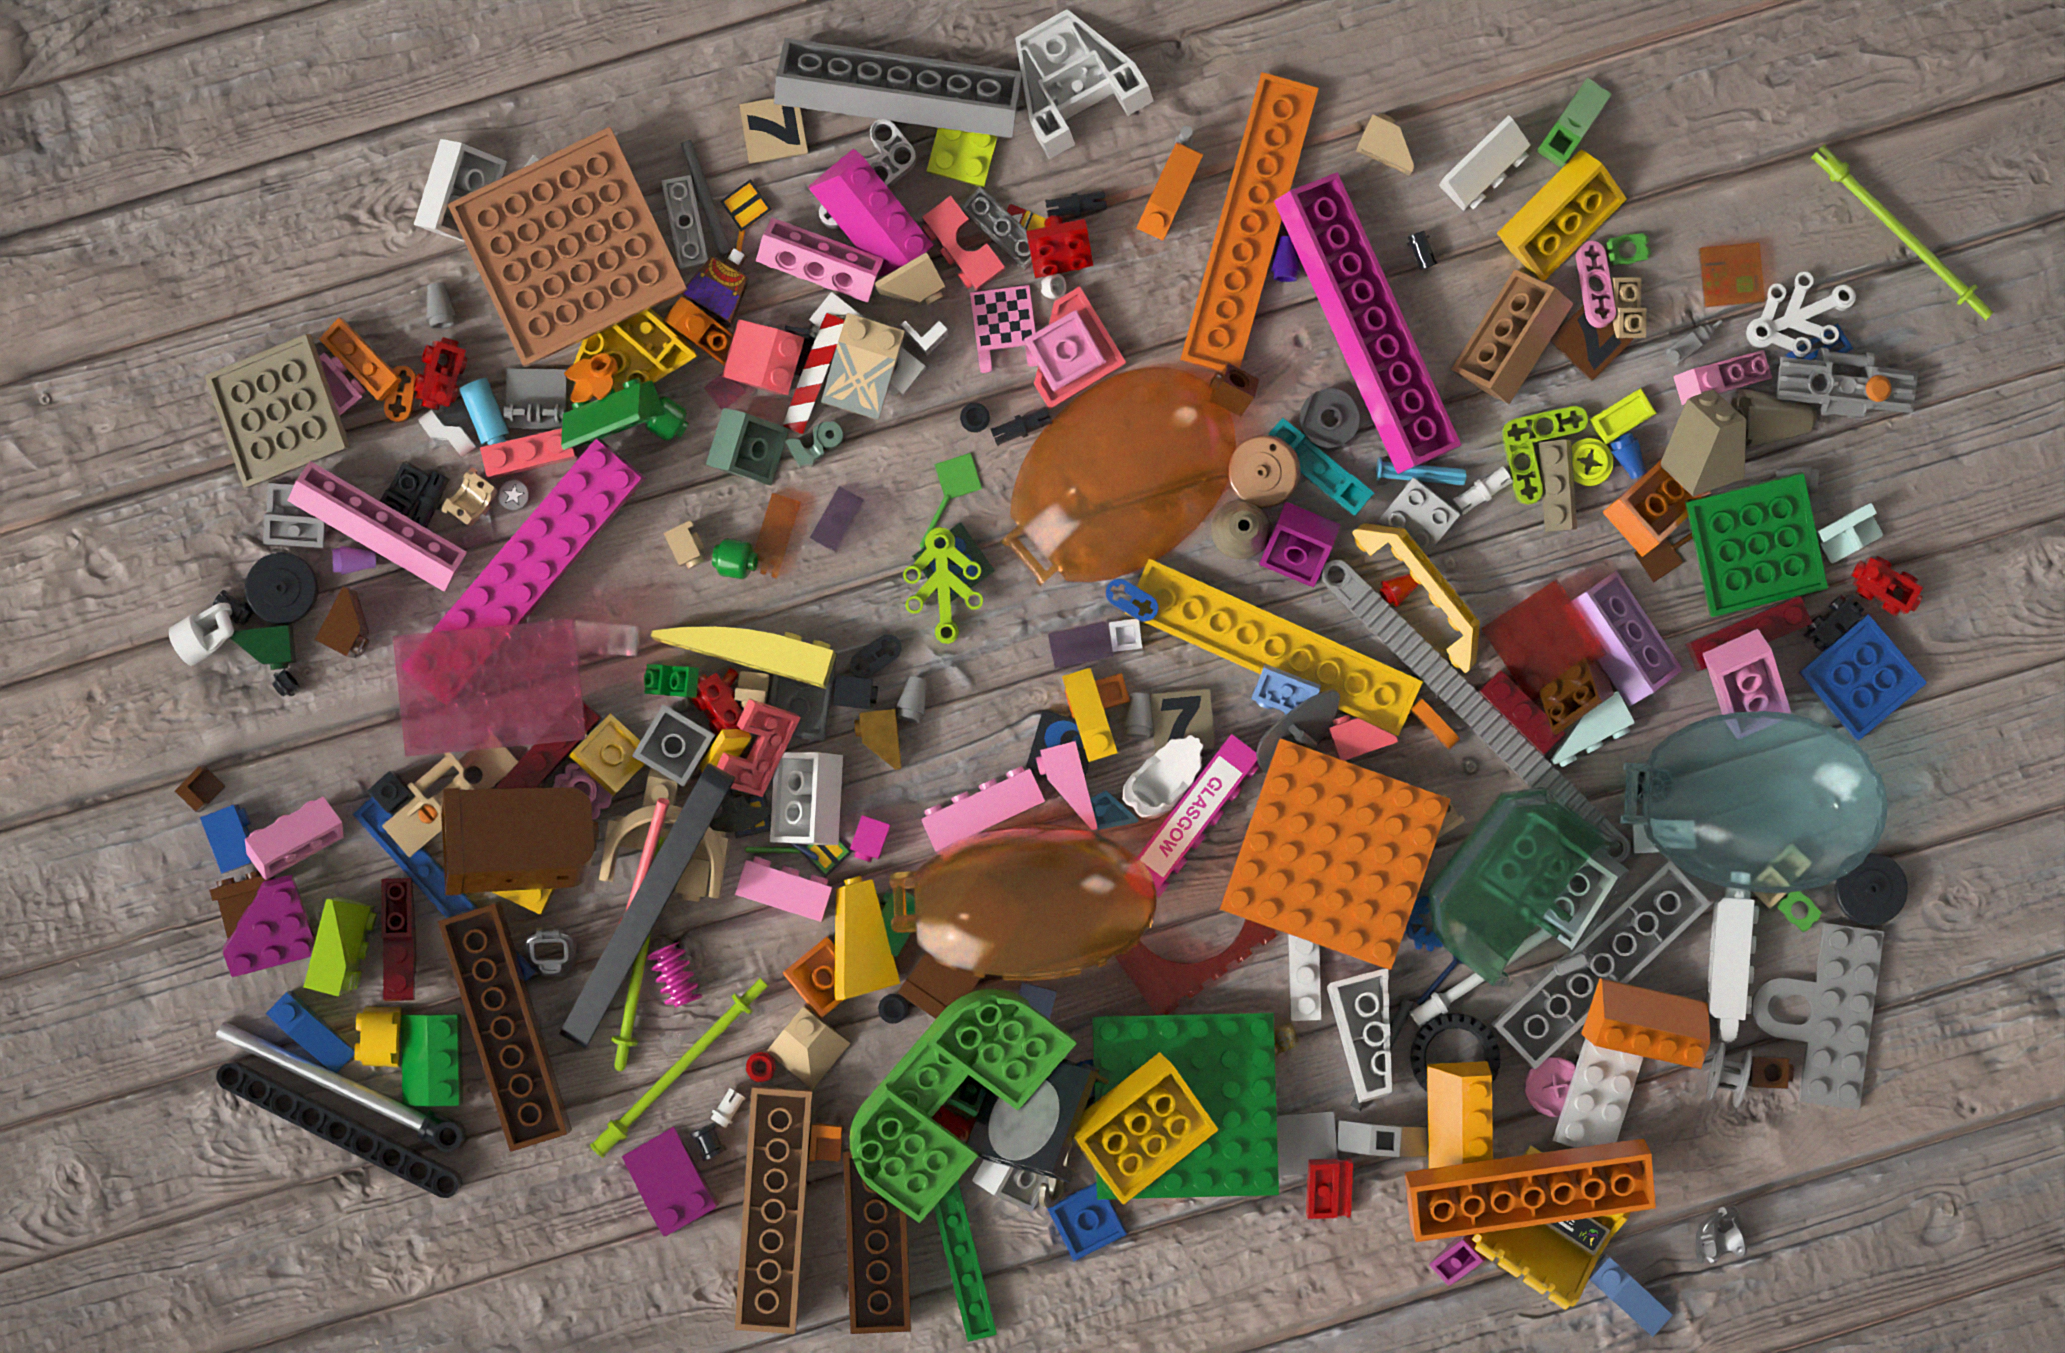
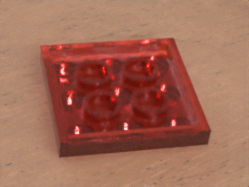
(1542, 638)

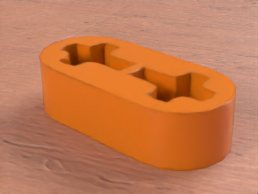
(408, 396)
(1435, 724)

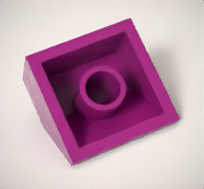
(1299, 544)

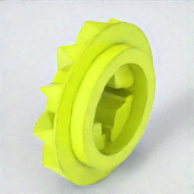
(1601, 455)

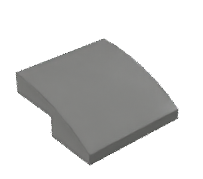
(288, 523)

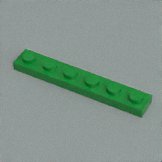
(964, 1265)

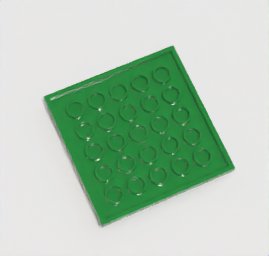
(1232, 1075)

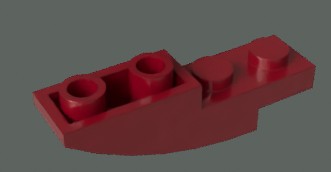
(398, 939)

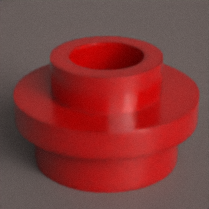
(753, 1073)

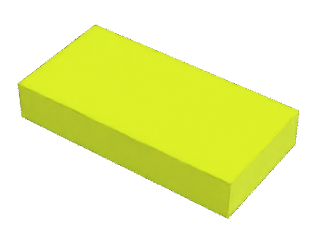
(1622, 416)

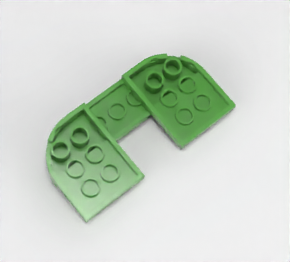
(980, 1035)

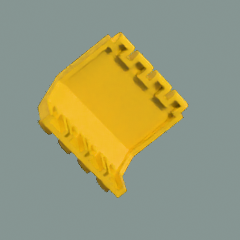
(1546, 1256)

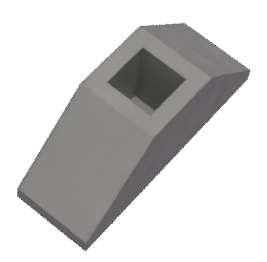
(1382, 1139)

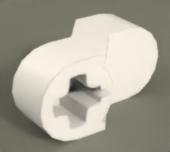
(438, 431)

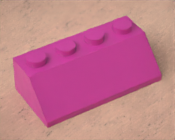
(869, 212)

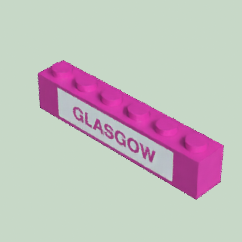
(1197, 809)

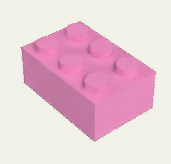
(1746, 676)

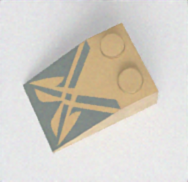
(863, 366)

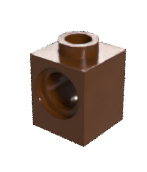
(1233, 389)
(1757, 1076)

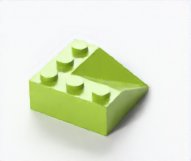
(340, 946)

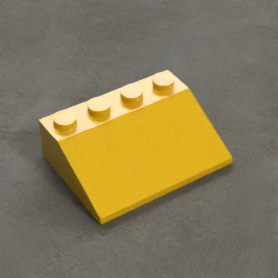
(1142, 1128)

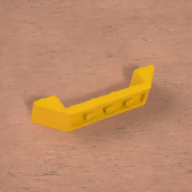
(1464, 650)

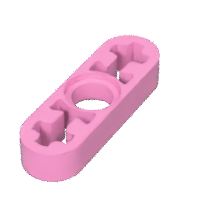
(1607, 303)

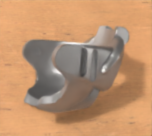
(552, 966)
(1717, 1238)

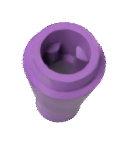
(352, 559)

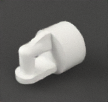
(193, 637)

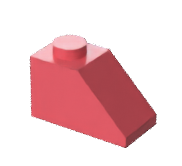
(1357, 737)

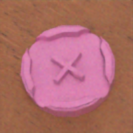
(1549, 1085)

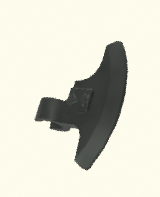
(738, 814)

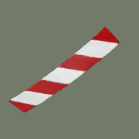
(813, 373)

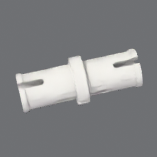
(1482, 490)

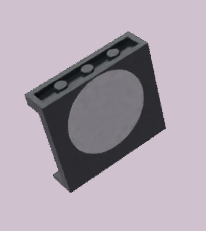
(1042, 1129)

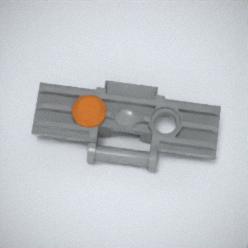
(1846, 395)

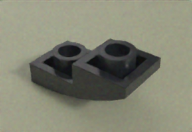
(405, 488)

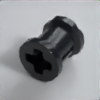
(708, 1141)

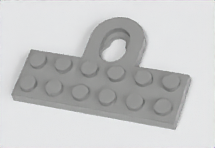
(1839, 1015)

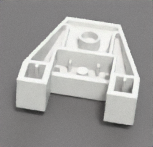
(1068, 70)

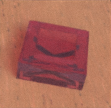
(724, 391)

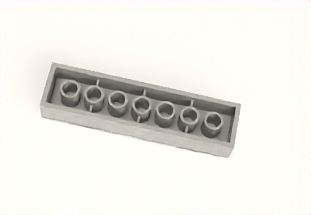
(897, 87)
(1614, 951)

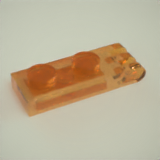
(776, 532)

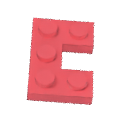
(774, 732)

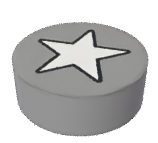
(513, 495)

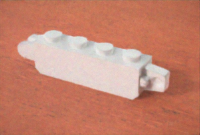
(1730, 961)

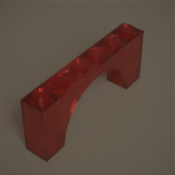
(1167, 981)

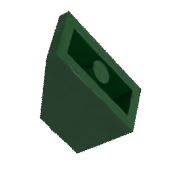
(268, 645)
(967, 1098)

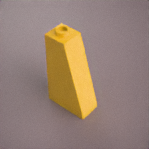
(861, 942)

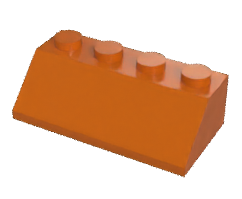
(1648, 1023)

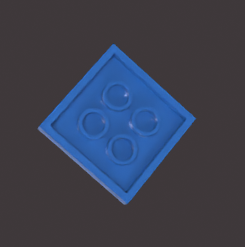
(1862, 677)

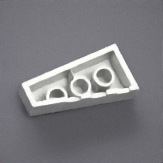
(1364, 1028)

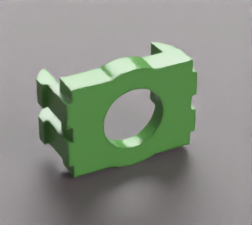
(1638, 240)
(1805, 923)

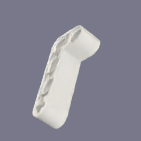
(885, 161)

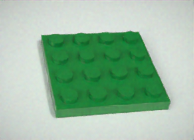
(1756, 544)

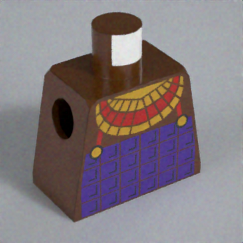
(719, 286)

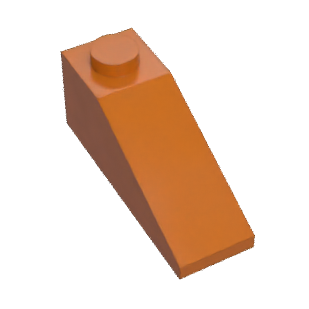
(1169, 191)

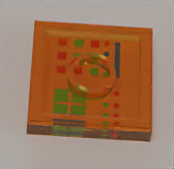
(1731, 275)

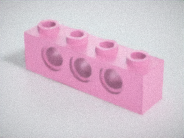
(819, 260)

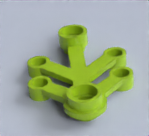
(943, 580)

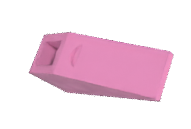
(1724, 375)

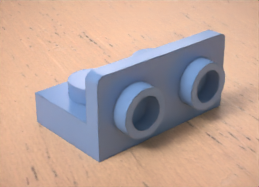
(1282, 690)

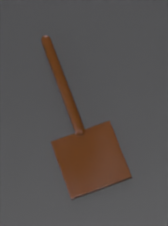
(1662, 558)

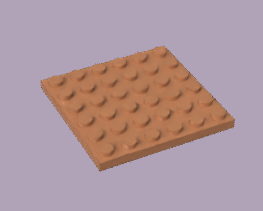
(567, 247)

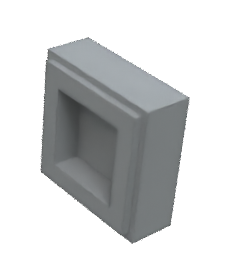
(1570, 963)

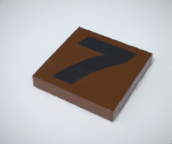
(1586, 346)

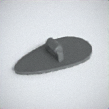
(1302, 726)

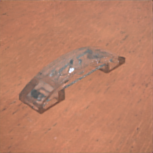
(602, 637)

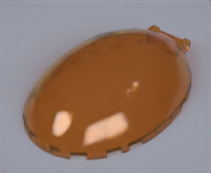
(1122, 475)
(1027, 902)

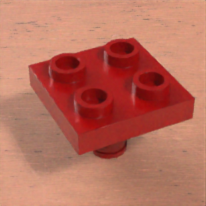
(1059, 247)

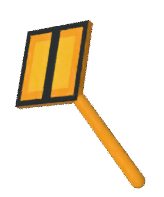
(745, 207)

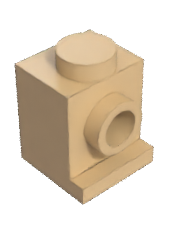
(685, 545)

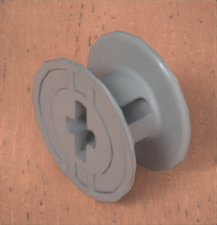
(1736, 1076)

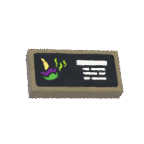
(1583, 1232)

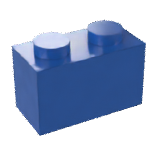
(227, 834)

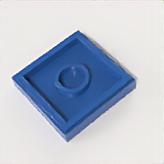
(1086, 1222)

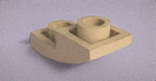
(1629, 317)

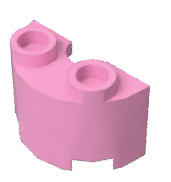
(343, 390)

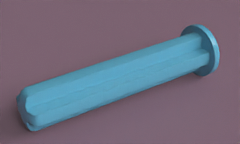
(1422, 473)

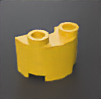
(378, 1036)

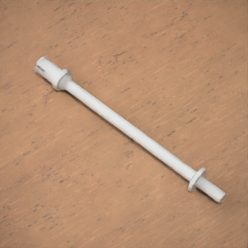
(1441, 1002)

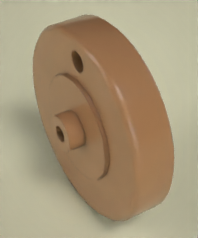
(1264, 471)

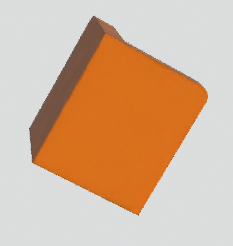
(825, 1142)

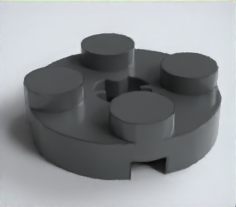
(1345, 410)

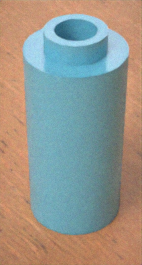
(484, 412)

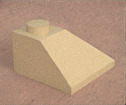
(913, 282)
(808, 1047)

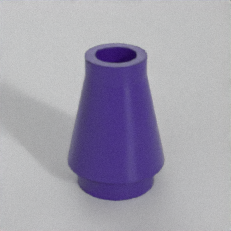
(1286, 261)

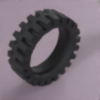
(1452, 1021)

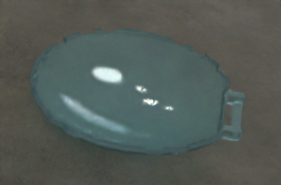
(1759, 801)

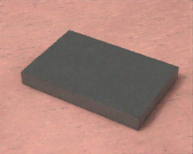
(807, 702)

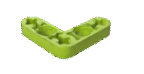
(1525, 446)

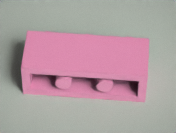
(294, 837)
(784, 889)

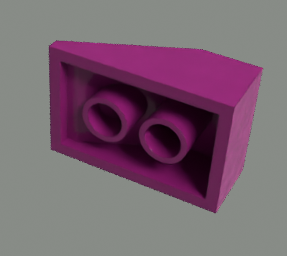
(669, 1181)

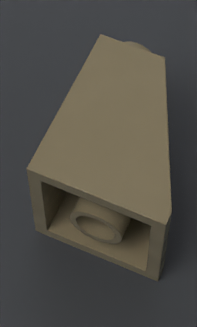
(1706, 444)

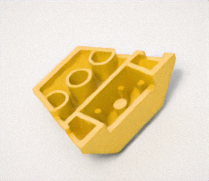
(642, 348)

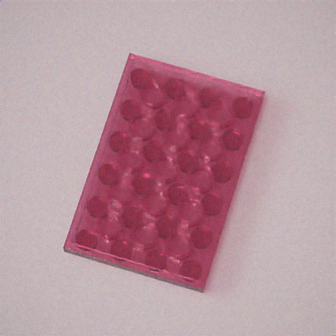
(489, 687)

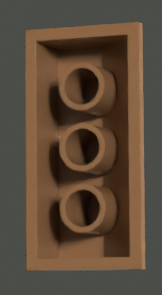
(1512, 336)

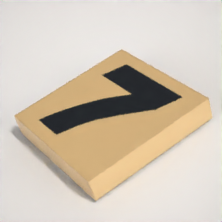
(772, 131)

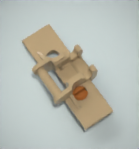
(421, 817)

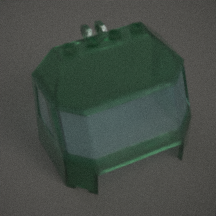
(1510, 878)

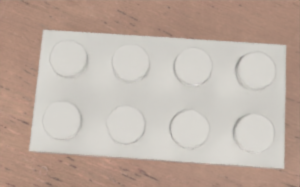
(1597, 1097)

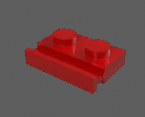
(1329, 1188)

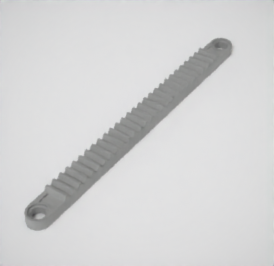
(1460, 695)

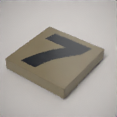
(1182, 715)

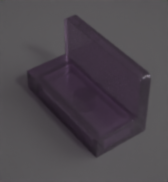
(837, 519)
(1080, 645)

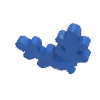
(1430, 940)

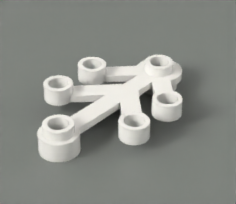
(1796, 318)

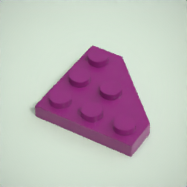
(270, 930)

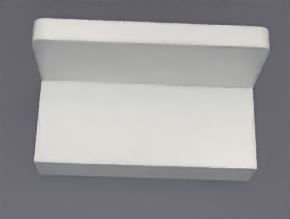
(930, 339)

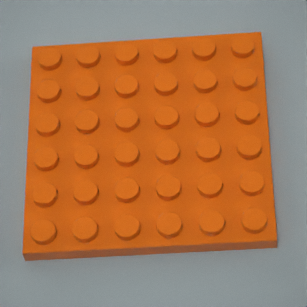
(1335, 854)

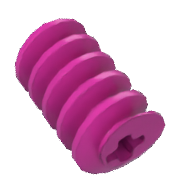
(674, 976)

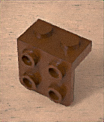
(235, 897)

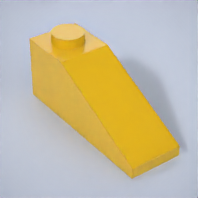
(1089, 714)

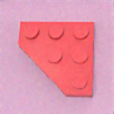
(1114, 360)

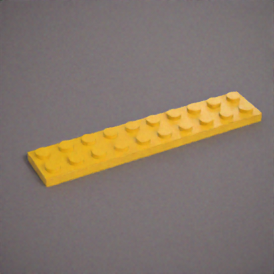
(1260, 638)

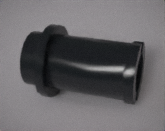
(1422, 250)
(240, 612)

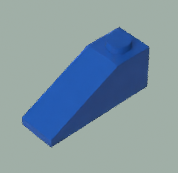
(310, 1031)

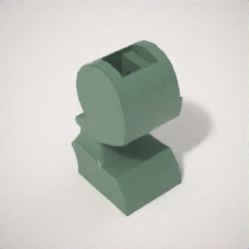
(826, 436)

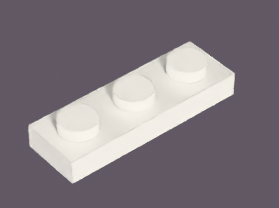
(1304, 979)

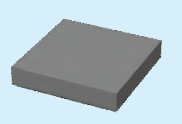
(1304, 1138)

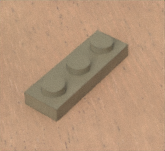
(1558, 485)

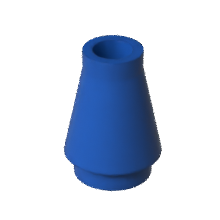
(1628, 453)

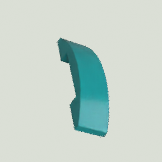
(1323, 471)

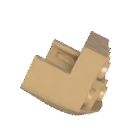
(633, 831)

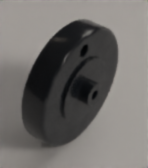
(281, 588)
(1872, 891)

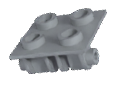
(535, 398)
(1421, 514)

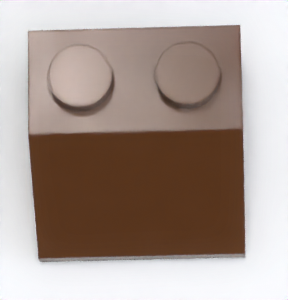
(345, 625)

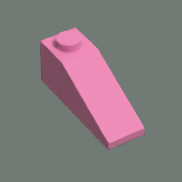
(1066, 775)

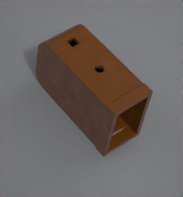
(516, 839)
(936, 986)

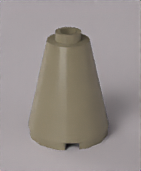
(1772, 418)
(1231, 539)

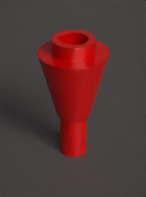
(1397, 589)

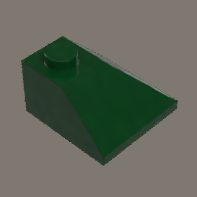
(896, 939)

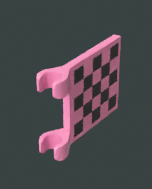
(1002, 322)

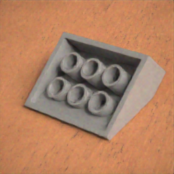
(1586, 896)

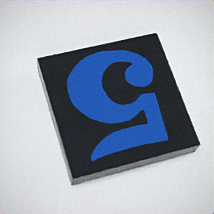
(1055, 731)

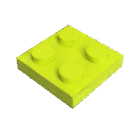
(962, 156)

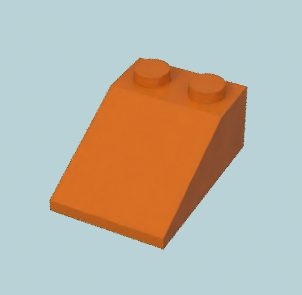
(1650, 509)

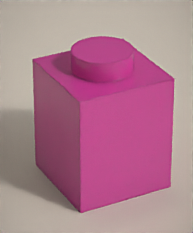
(869, 838)

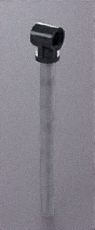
(429, 1126)

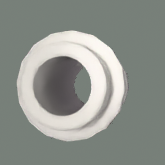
(727, 1108)

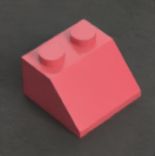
(763, 357)

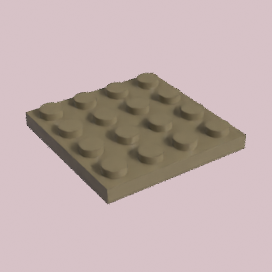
(277, 411)

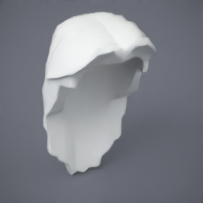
(1164, 778)

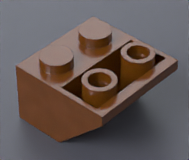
(1574, 694)

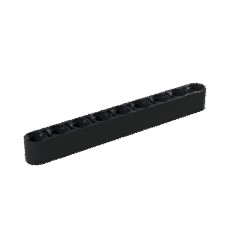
(324, 1130)

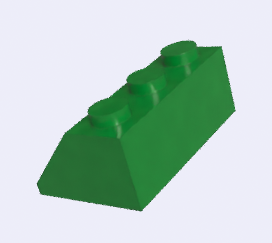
(611, 415)
(432, 1059)

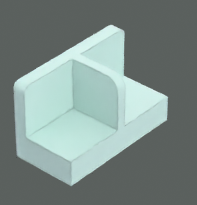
(1849, 533)

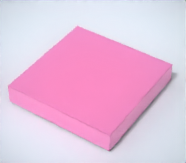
(1065, 350)

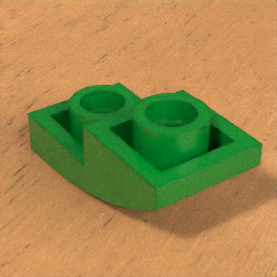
(671, 680)

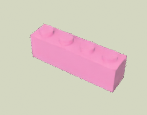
(982, 810)

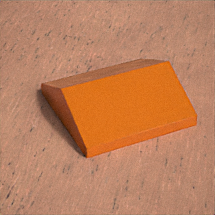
(815, 977)

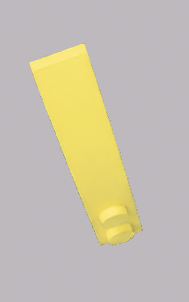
(758, 650)

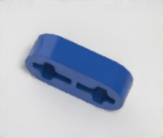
(1135, 593)

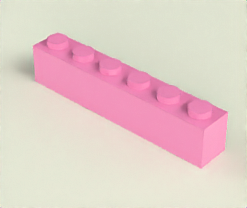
(376, 526)

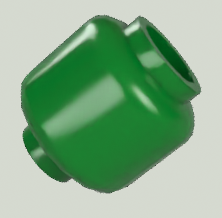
(670, 423)
(734, 558)

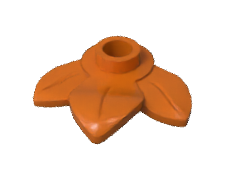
(592, 377)

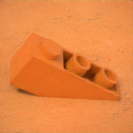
(700, 329)

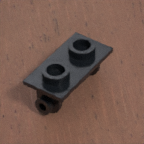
(1824, 627)

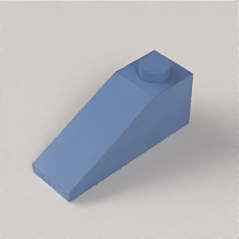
(1629, 1295)

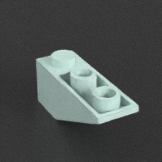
(1589, 731)

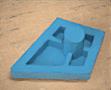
(1110, 812)

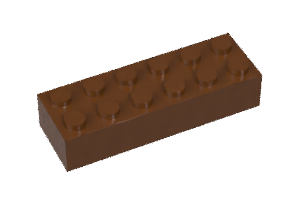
(875, 1258)

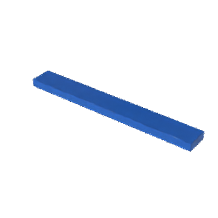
(421, 868)

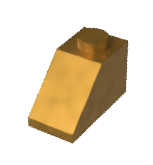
(880, 735)

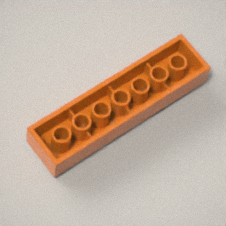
(1530, 1190)

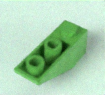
(1574, 122)

